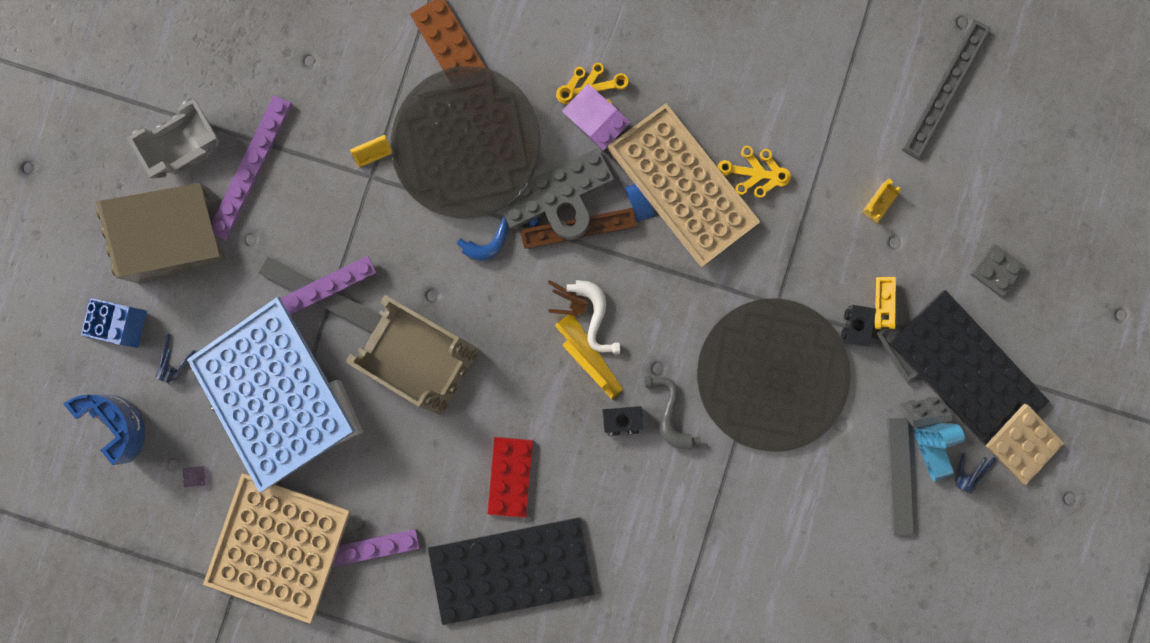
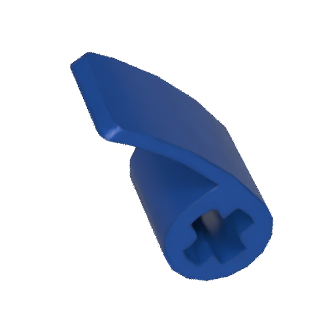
(640, 204)

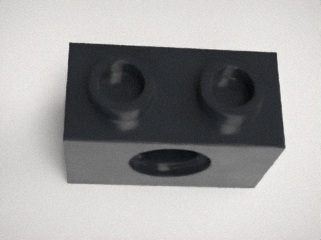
(865, 316)
(611, 416)

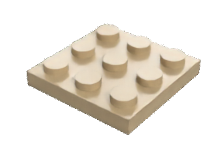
(1024, 444)

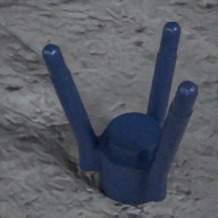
(165, 371)
(967, 482)

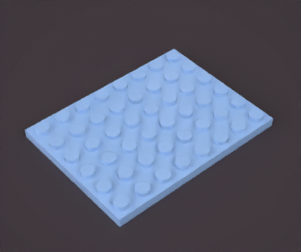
(270, 395)

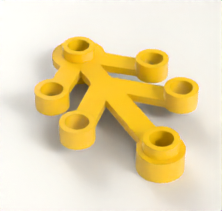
(569, 88)
(757, 172)

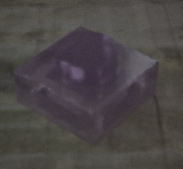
(193, 476)

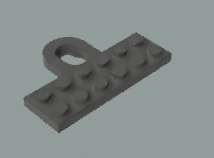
(559, 188)

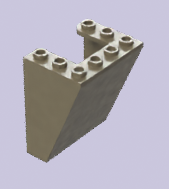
(158, 232)
(415, 357)

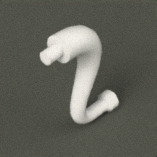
(598, 298)

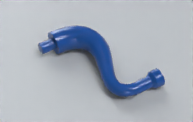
(489, 251)

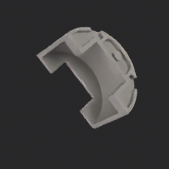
(175, 144)

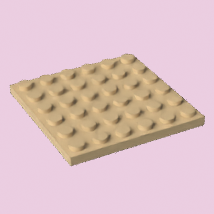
(277, 548)

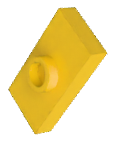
(371, 151)

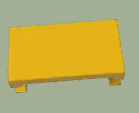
(881, 201)

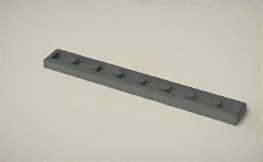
(946, 89)
(336, 303)

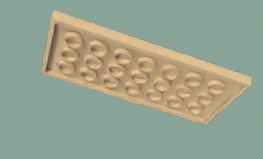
(683, 185)

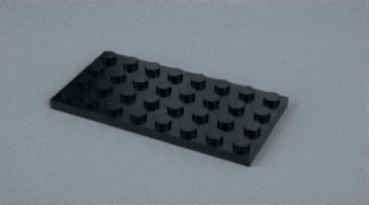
(965, 367)
(510, 570)

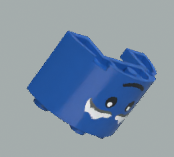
(121, 419)

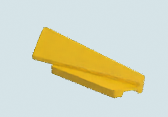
(588, 359)

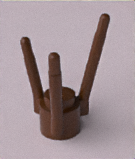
(577, 303)

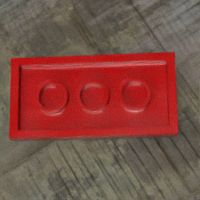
(510, 477)

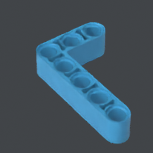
(933, 441)

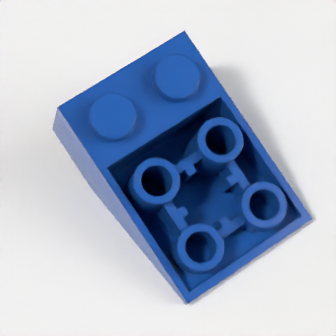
(113, 323)

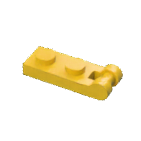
(885, 302)

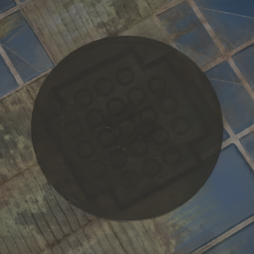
(465, 142)
(773, 375)

